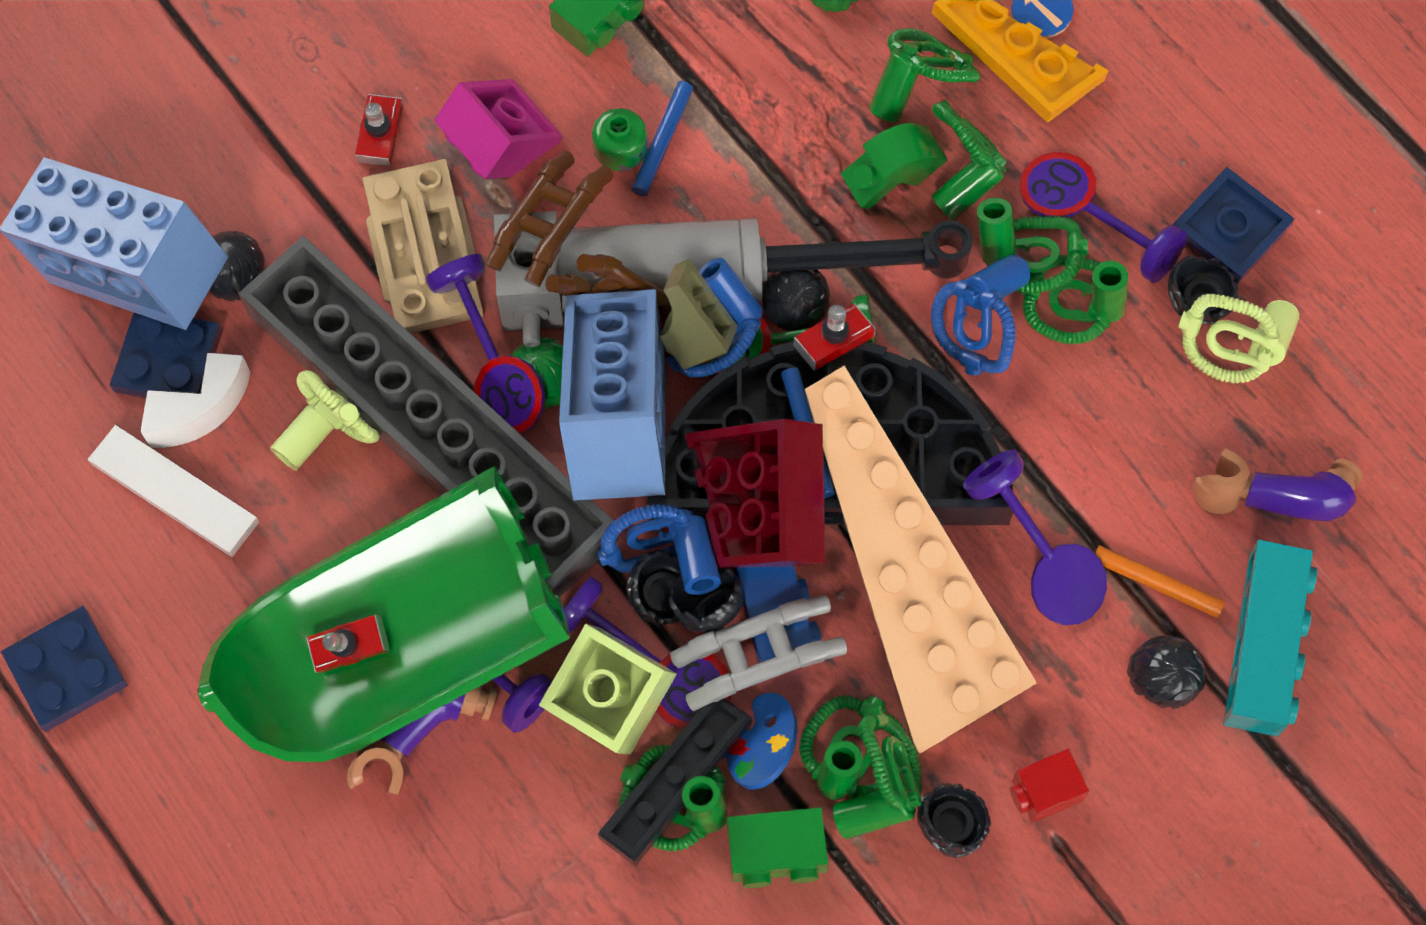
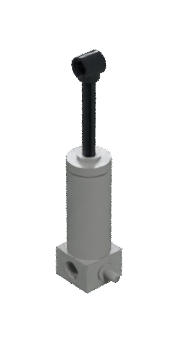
(657, 247)

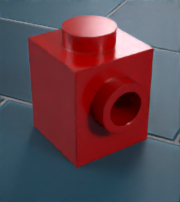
(1048, 786)

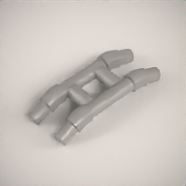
(785, 657)

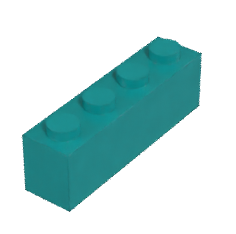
(1269, 639)

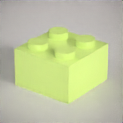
(607, 689)

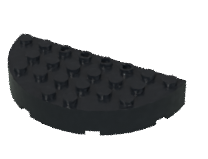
(919, 409)

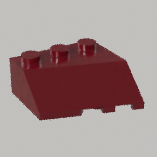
(764, 492)

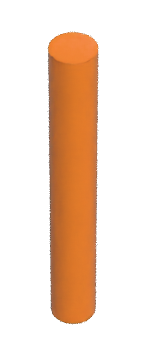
(1160, 582)

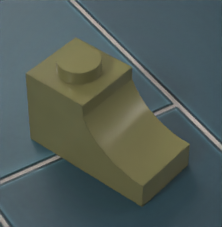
(698, 322)

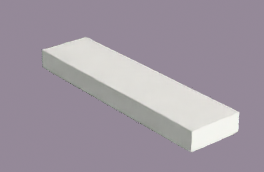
(173, 491)

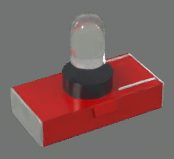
(378, 130)
(834, 336)
(348, 643)

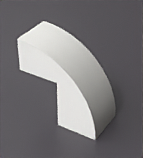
(185, 417)

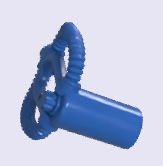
(986, 293)
(741, 307)
(687, 532)

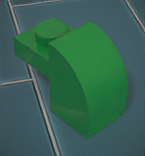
(893, 157)

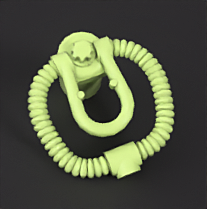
(1268, 342)
(321, 415)

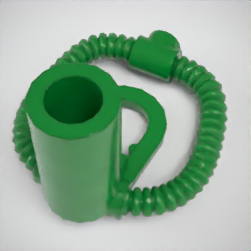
(905, 66)
(978, 176)
(998, 240)
(1106, 305)
(843, 761)
(701, 797)
(895, 799)

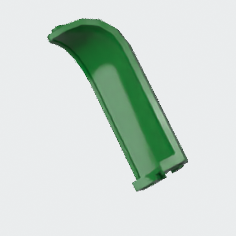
(457, 610)

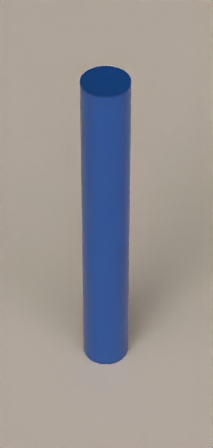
(662, 138)
(801, 412)

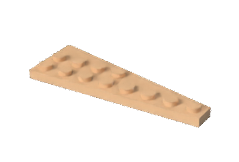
(931, 615)

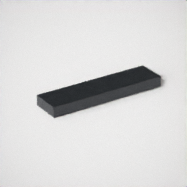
(659, 794)

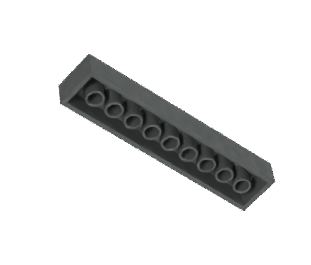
(418, 402)

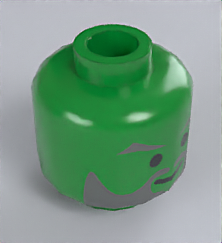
(620, 139)

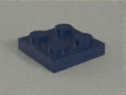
(1233, 223)
(164, 356)
(64, 668)

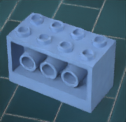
(114, 242)
(613, 395)

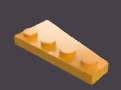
(1031, 65)

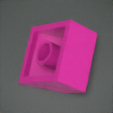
(496, 127)

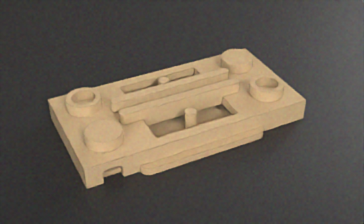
(412, 232)

